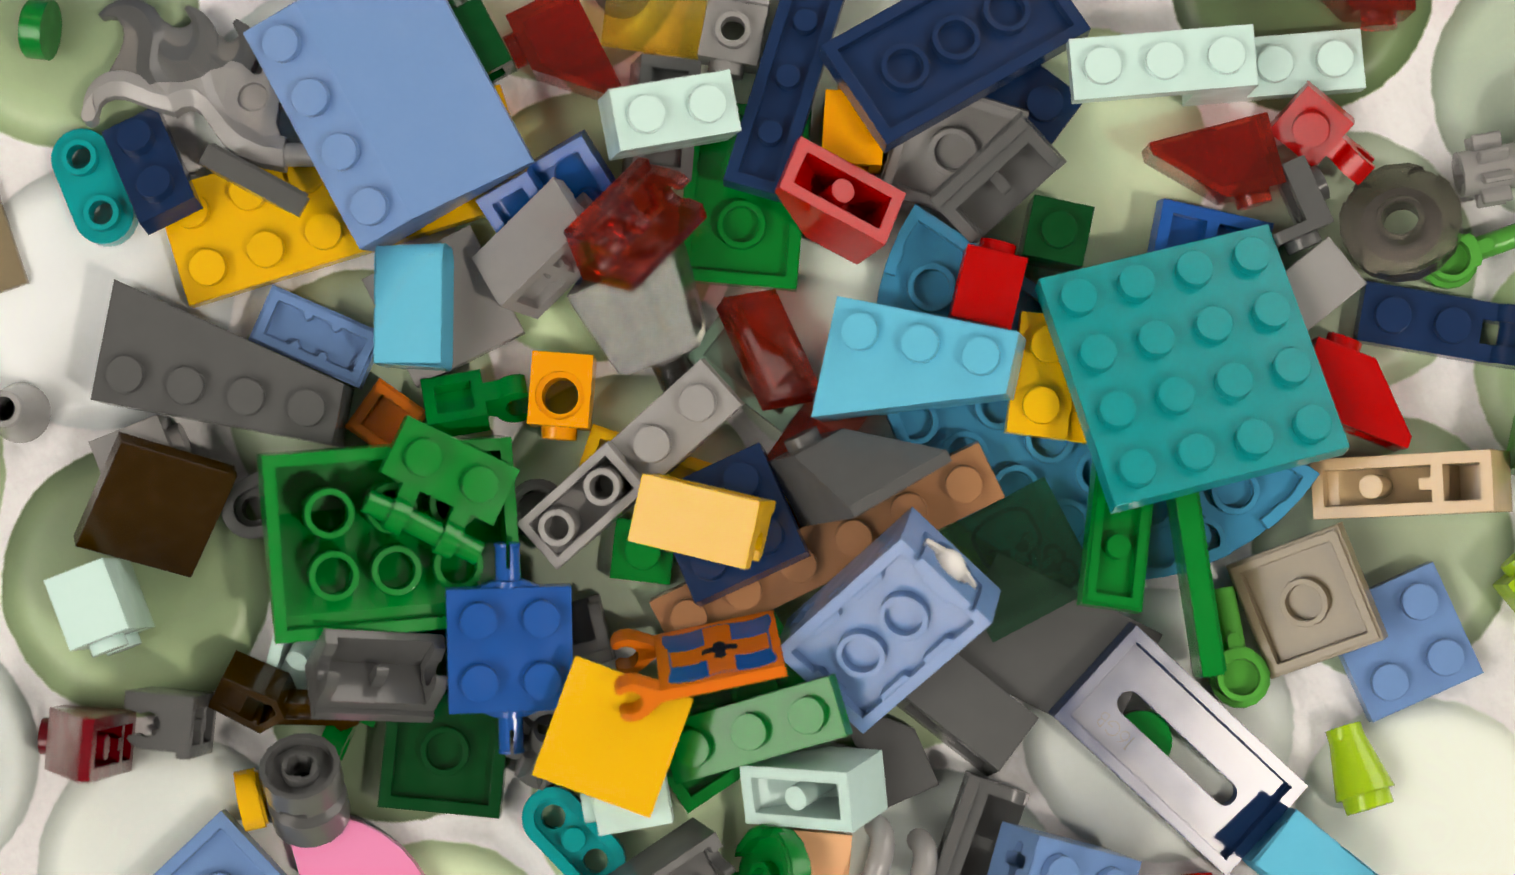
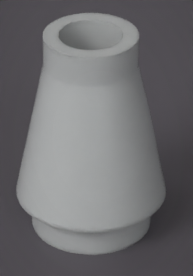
(30, 415)

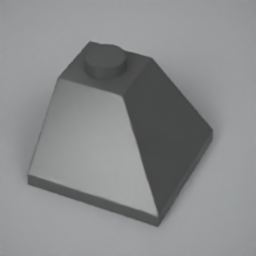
(848, 472)

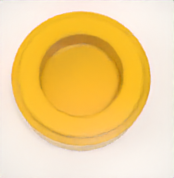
(251, 799)

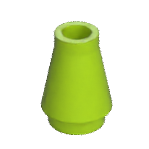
(1357, 770)

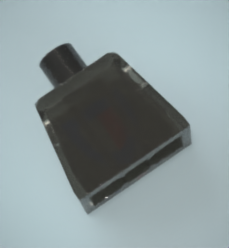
(650, 324)

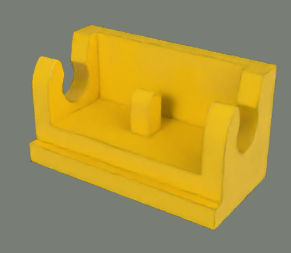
(700, 520)

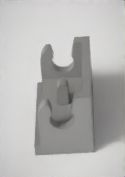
(529, 257)

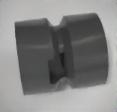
(305, 790)

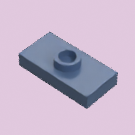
(315, 336)

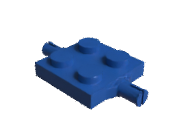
(508, 647)

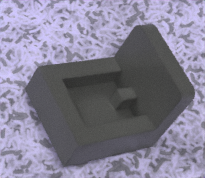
(1305, 201)

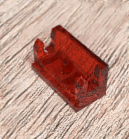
(633, 226)

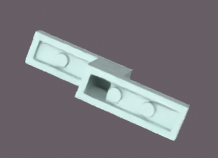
(1213, 65)

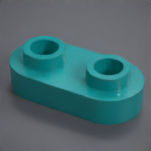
(93, 186)
(574, 838)

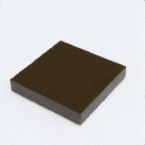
(155, 505)

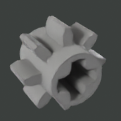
(1485, 169)

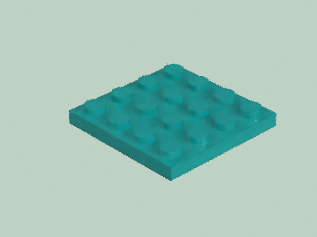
(1190, 368)

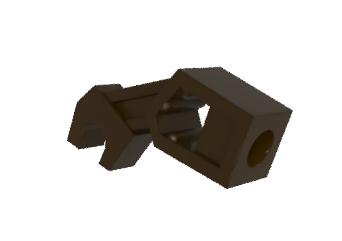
(264, 697)

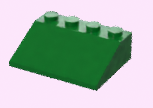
(337, 564)

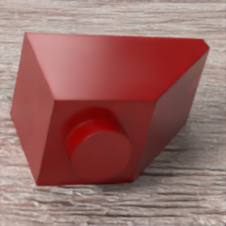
(837, 201)
(1361, 392)

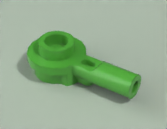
(1469, 256)
(1247, 671)

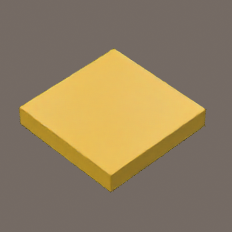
(599, 751)

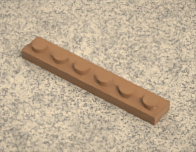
(940, 498)

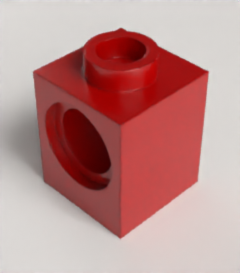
(988, 284)

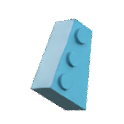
(911, 360)

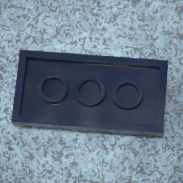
(941, 56)

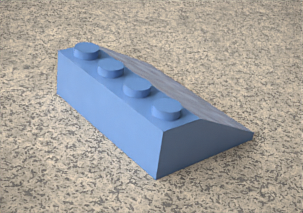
(389, 109)

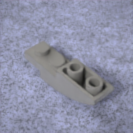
(611, 477)

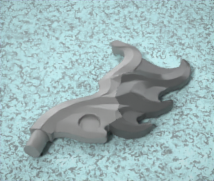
(199, 73)

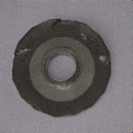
(1408, 254)

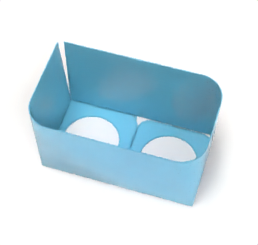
(414, 306)
(1301, 848)

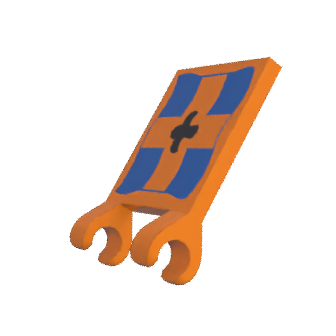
(697, 660)

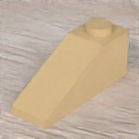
(1413, 485)

